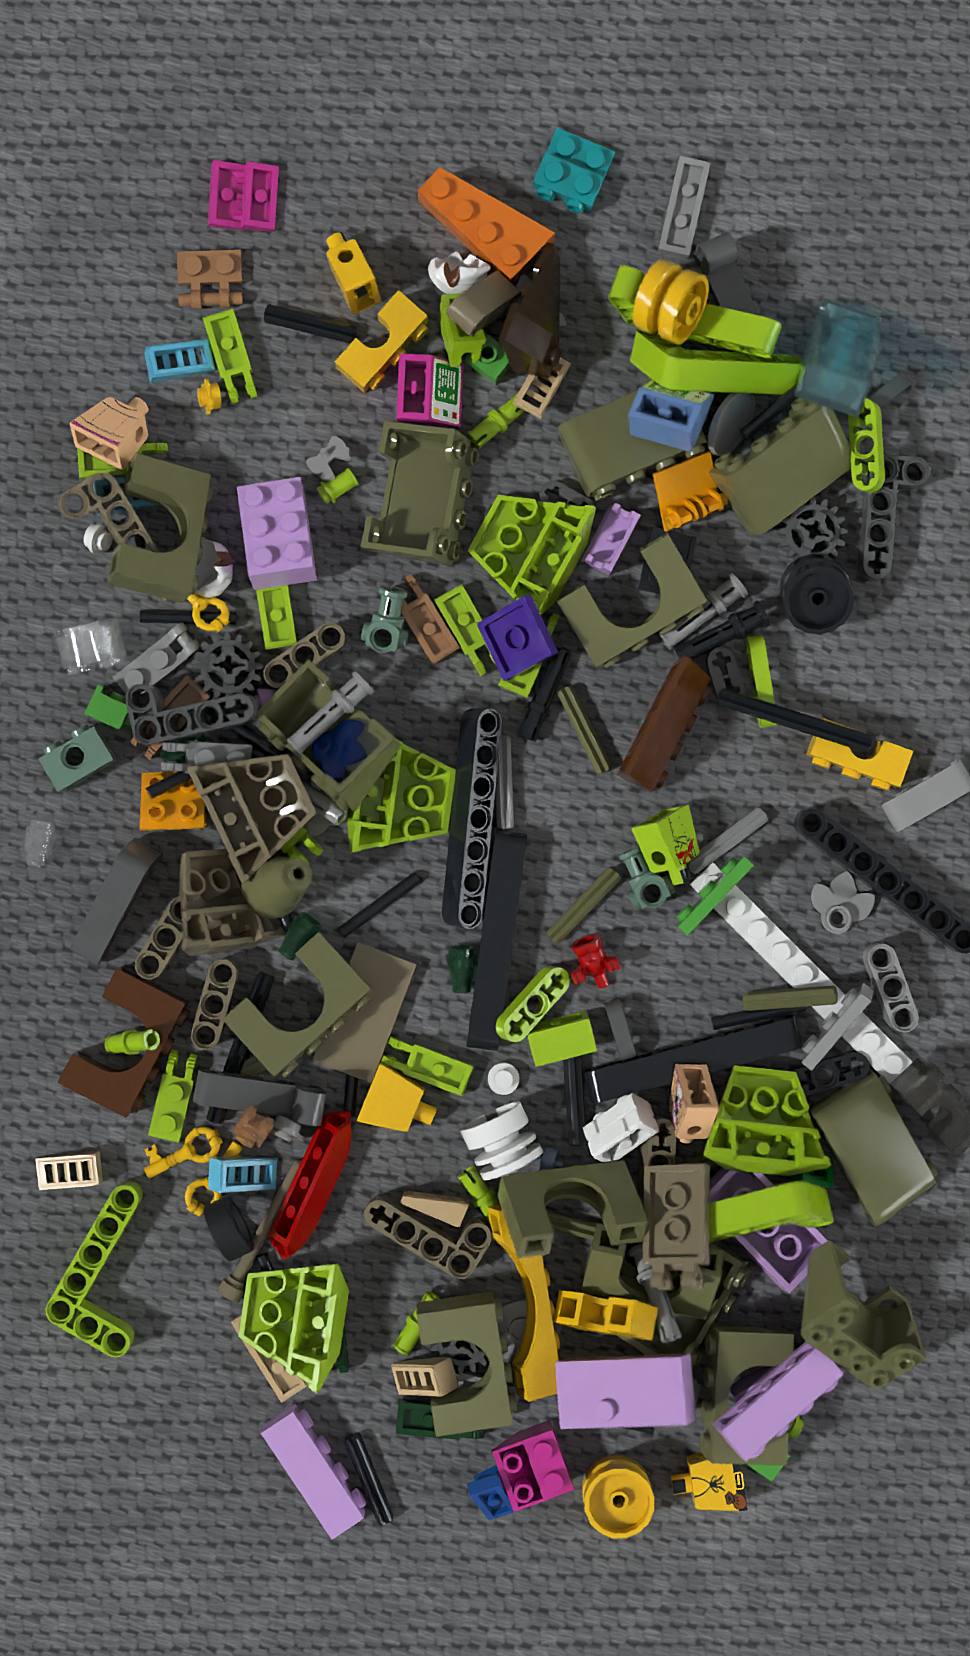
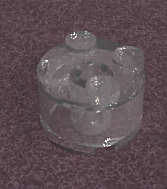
(90, 644)

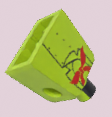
(668, 842)

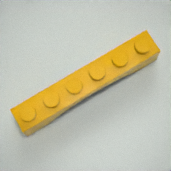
(536, 1357)

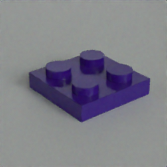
(517, 637)

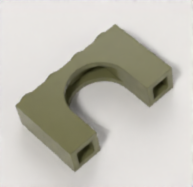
(185, 496)
(608, 639)
(281, 1048)
(601, 1185)
(611, 1275)
(472, 1320)
(730, 1353)

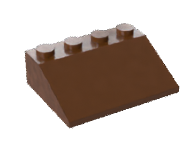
(665, 724)

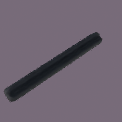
(795, 720)
(238, 1049)

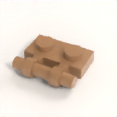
(210, 268)

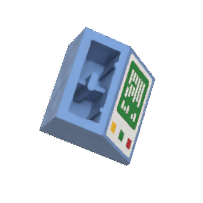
(669, 415)

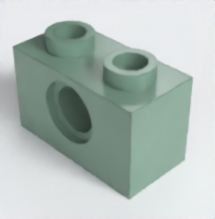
(96, 757)

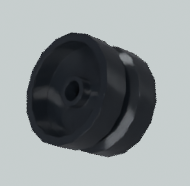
(816, 594)

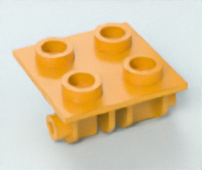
(687, 491)
(174, 809)

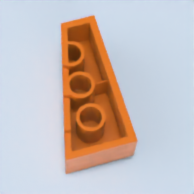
(485, 225)

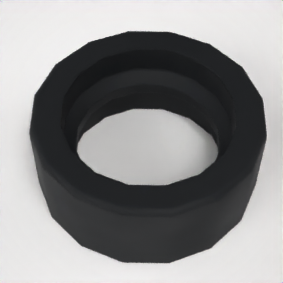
(228, 1228)

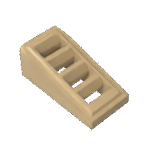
(561, 369)
(94, 1167)
(442, 1207)
(427, 1376)

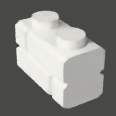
(620, 1128)

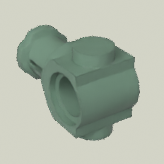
(387, 619)
(642, 878)

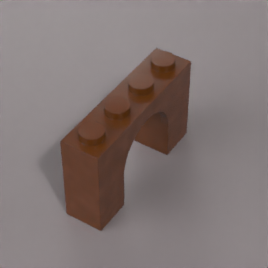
(122, 1088)

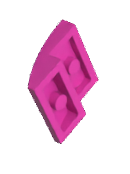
(258, 196)

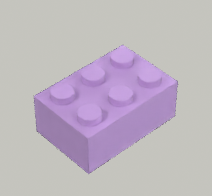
(276, 533)

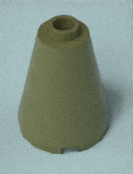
(277, 886)

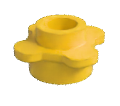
(209, 396)

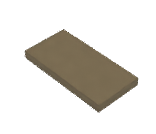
(363, 1038)

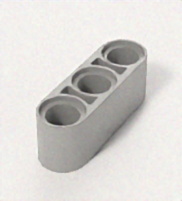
(928, 796)
(901, 997)

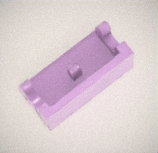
(610, 538)

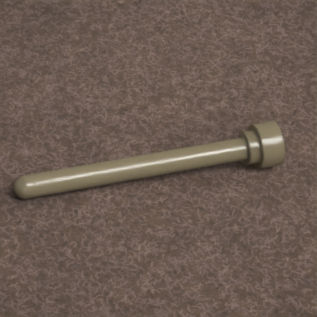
(233, 1286)

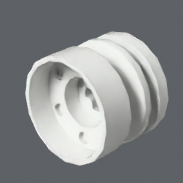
(504, 1147)

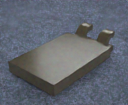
(677, 1223)

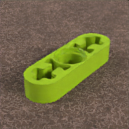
(855, 436)
(760, 671)
(519, 1005)

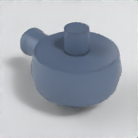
(549, 1159)

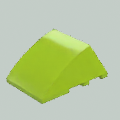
(532, 545)
(404, 803)
(765, 1125)
(297, 1318)

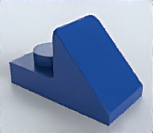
(490, 1494)

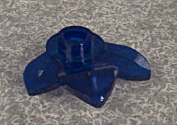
(342, 748)

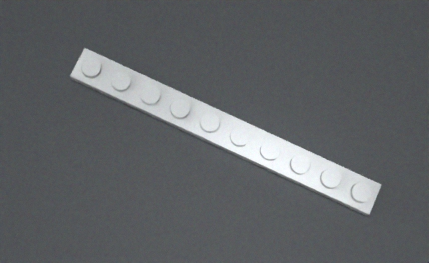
(801, 973)

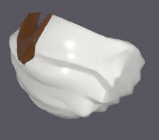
(457, 275)
(214, 569)

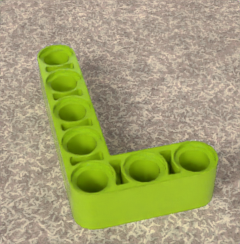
(717, 326)
(712, 370)
(788, 1203)
(90, 1269)

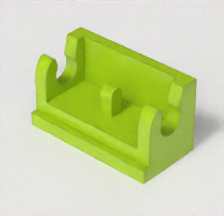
(455, 338)
(561, 1038)

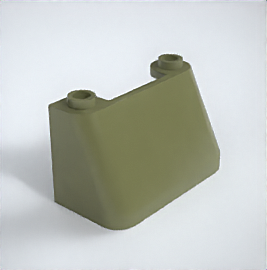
(873, 1147)

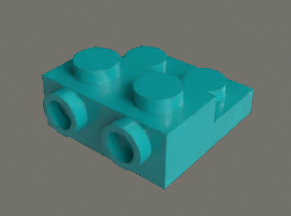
(572, 171)

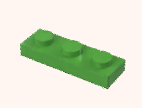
(712, 894)

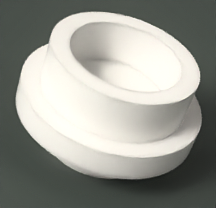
(97, 538)
(503, 1078)

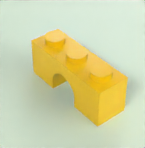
(366, 365)
(884, 766)
(605, 1316)

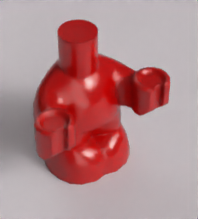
(593, 960)

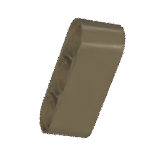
(483, 303)
(312, 641)
(155, 946)
(204, 1014)

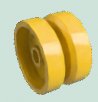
(670, 301)
(622, 1515)

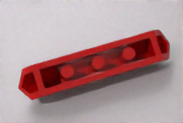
(312, 1184)

